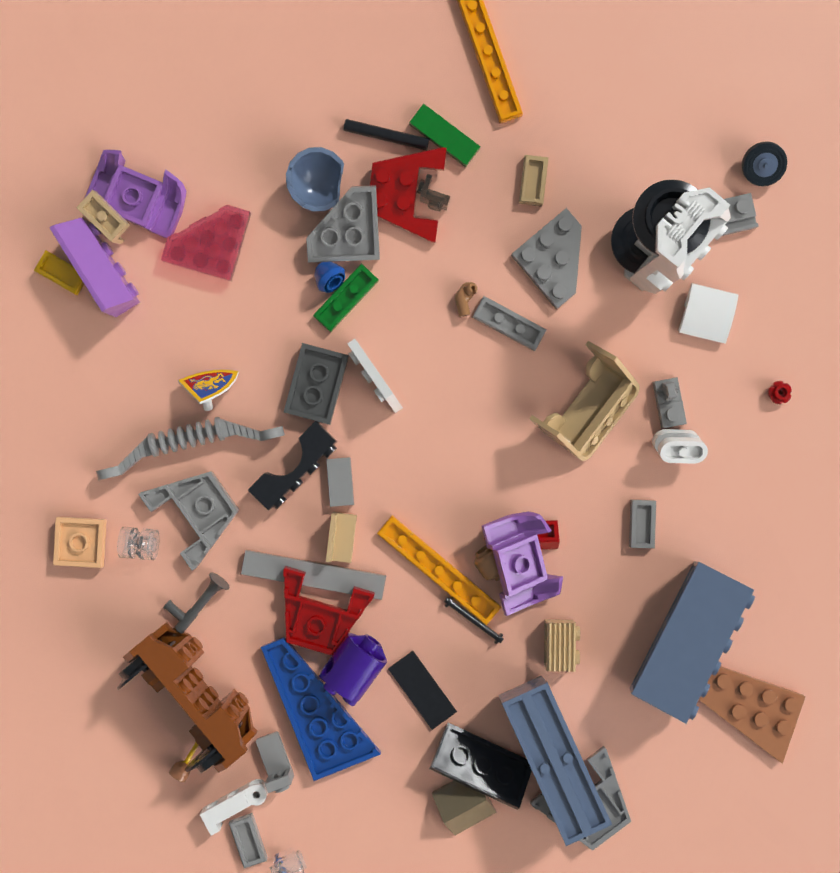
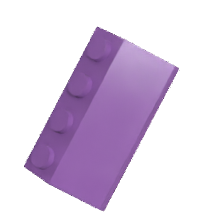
(96, 266)

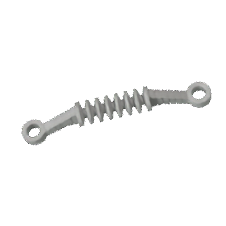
(151, 444)

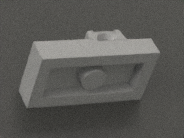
(669, 402)

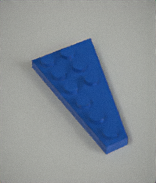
(321, 724)

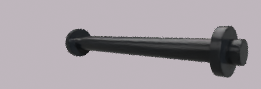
(498, 638)

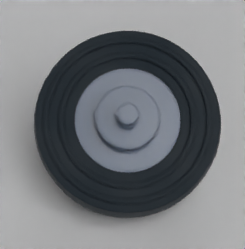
(764, 163)

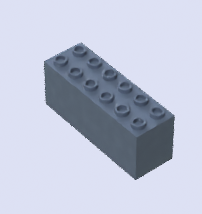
(692, 642)
(555, 760)

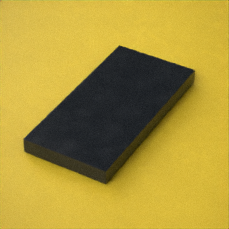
(482, 766)

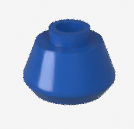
(329, 276)

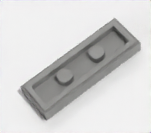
(509, 323)

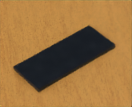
(422, 690)

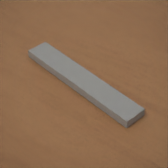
(316, 576)

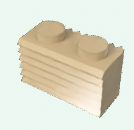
(560, 645)

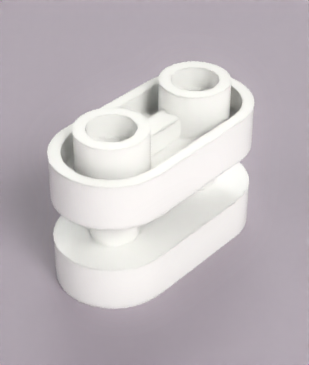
(679, 446)

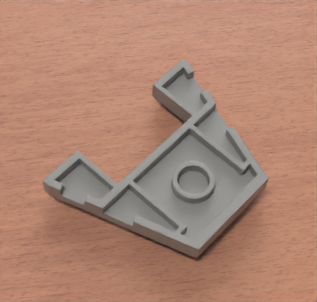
(203, 505)
(609, 794)

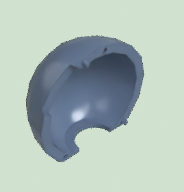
(315, 178)

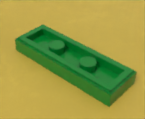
(444, 135)
(346, 297)

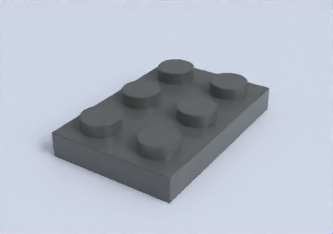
(316, 383)

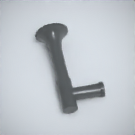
(216, 584)

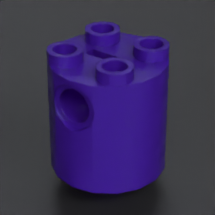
(353, 667)

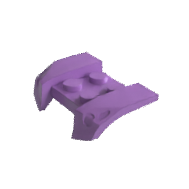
(139, 197)
(521, 560)

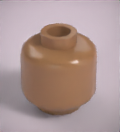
(486, 564)

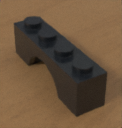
(272, 488)

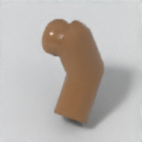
(463, 296)

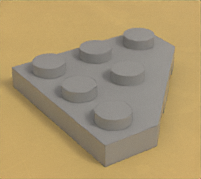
(348, 229)
(553, 258)

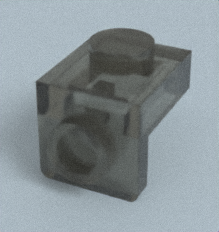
(435, 200)

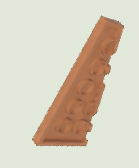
(756, 709)

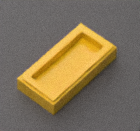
(59, 272)

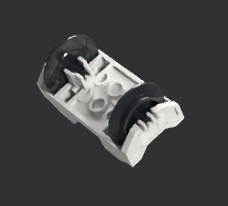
(667, 233)

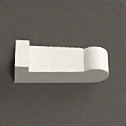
(249, 794)

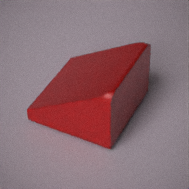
(551, 539)

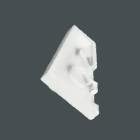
(371, 374)

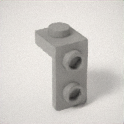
(275, 762)

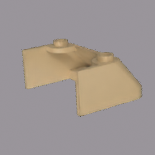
(595, 407)

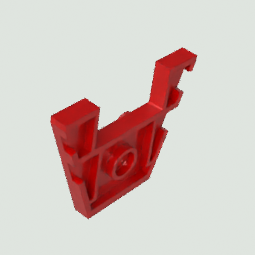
(397, 189)
(317, 623)

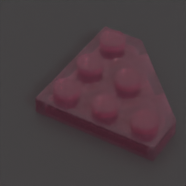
(210, 243)

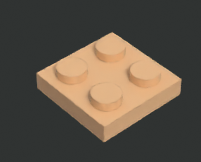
(79, 542)

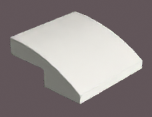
(708, 313)

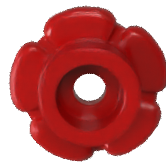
(775, 388)

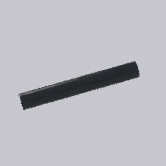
(386, 134)

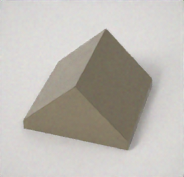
(462, 806)

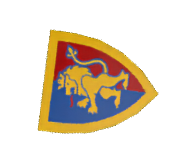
(208, 385)

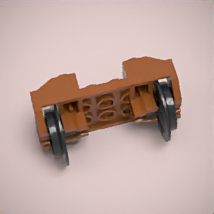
(220, 726)

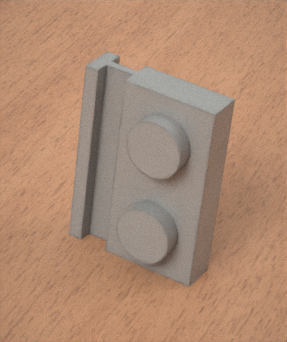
(741, 213)

